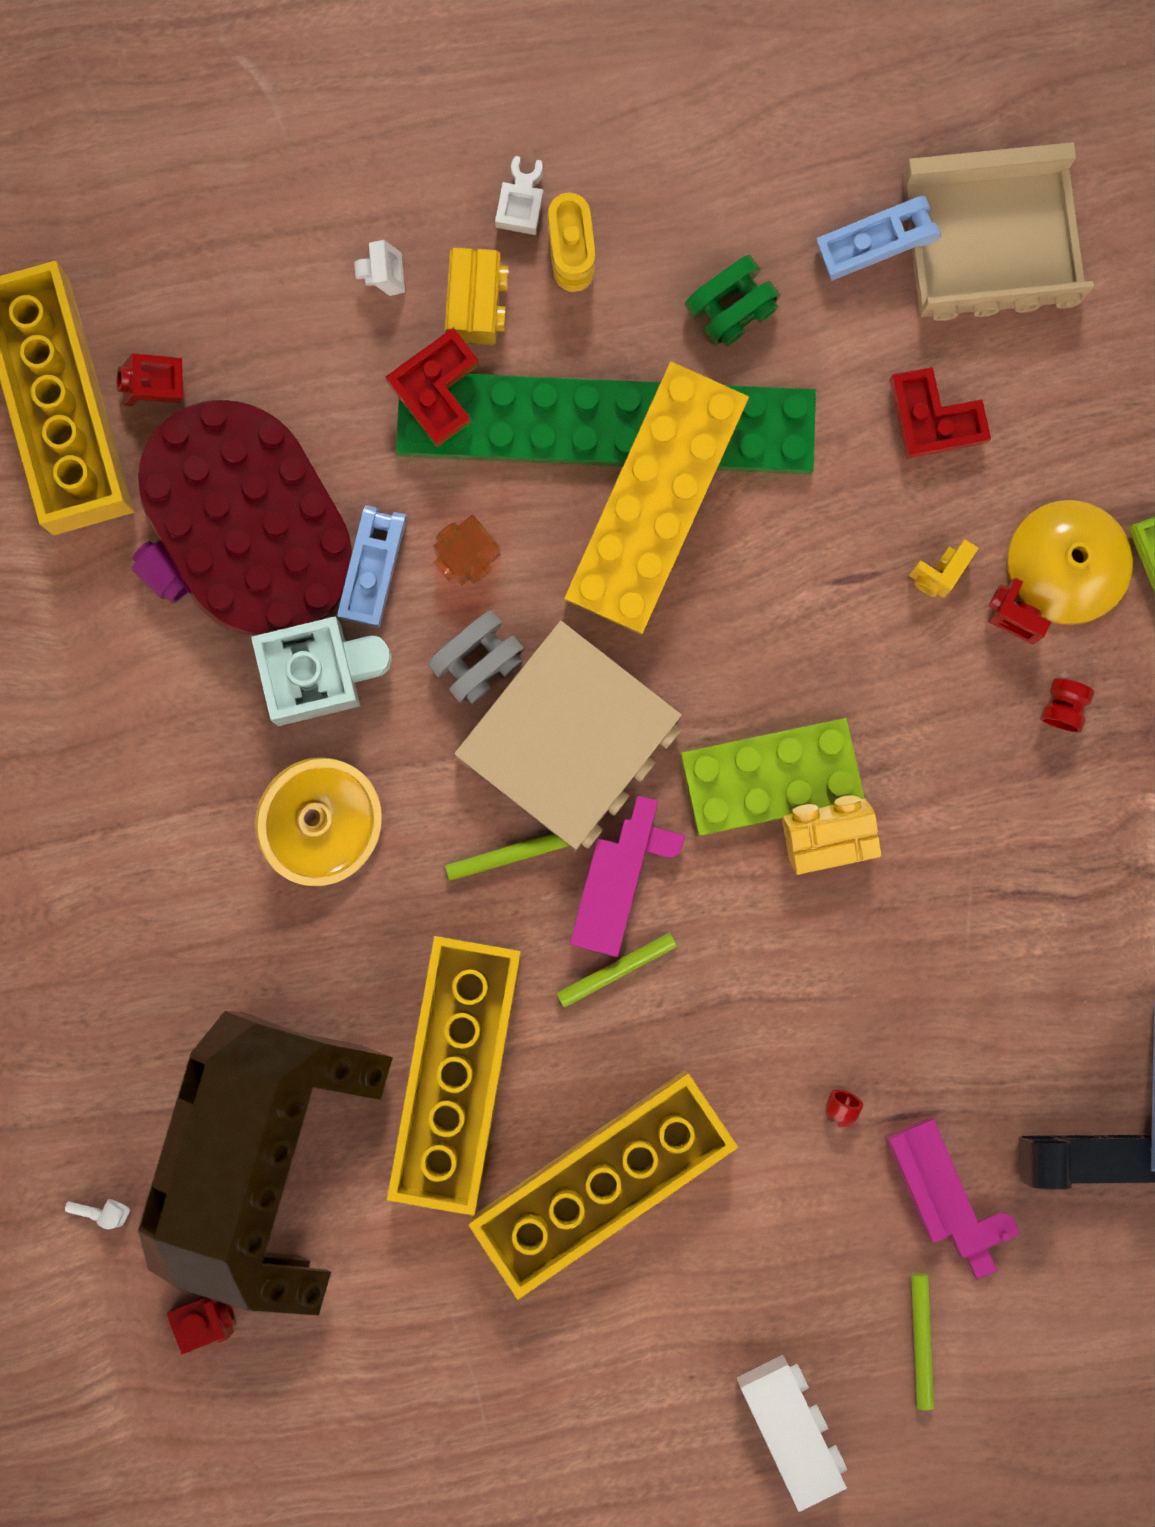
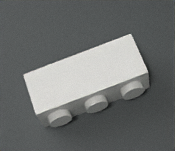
(793, 1432)

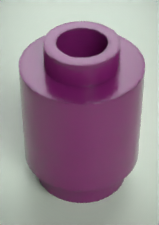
(158, 572)

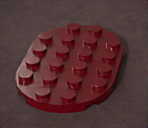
(244, 517)

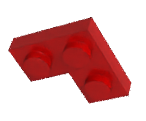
(425, 381)
(926, 424)

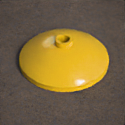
(1055, 582)
(338, 836)

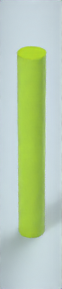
(504, 856)
(616, 970)
(922, 1341)

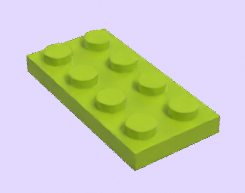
(770, 776)

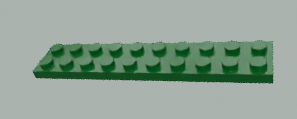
(599, 422)

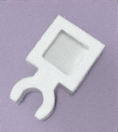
(520, 202)

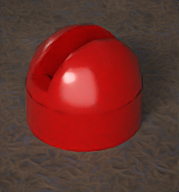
(843, 1107)

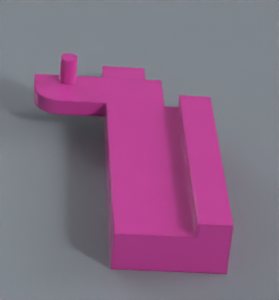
(615, 878)
(942, 1199)

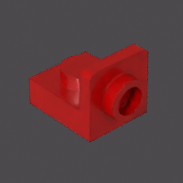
(150, 379)
(1016, 619)
(201, 1323)

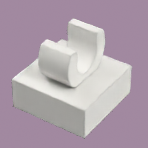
(382, 268)

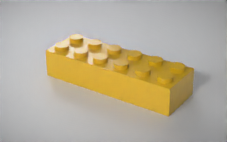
(57, 403)
(656, 498)
(454, 1075)
(601, 1184)

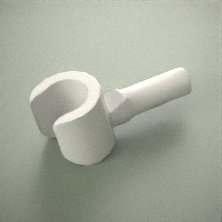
(110, 1217)

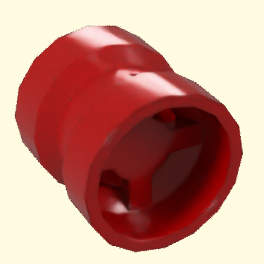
(1067, 705)

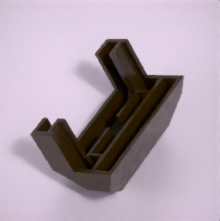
(232, 1158)

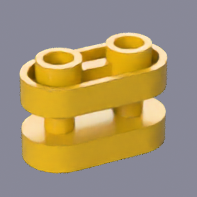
(571, 242)

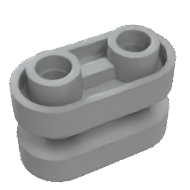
(473, 682)

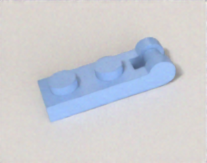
(877, 238)
(371, 567)

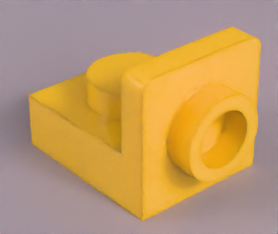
(951, 565)

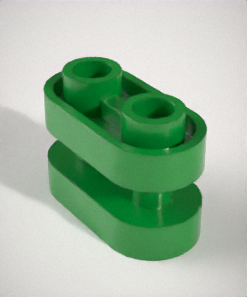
(729, 324)

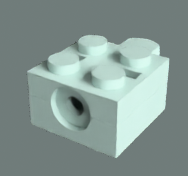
(316, 674)

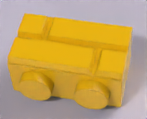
(474, 295)
(831, 834)

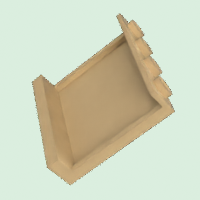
(1002, 230)
(570, 736)

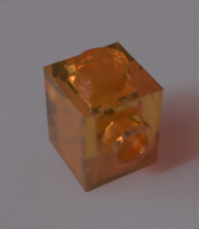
(465, 551)

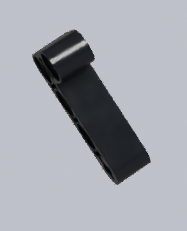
(1065, 1160)

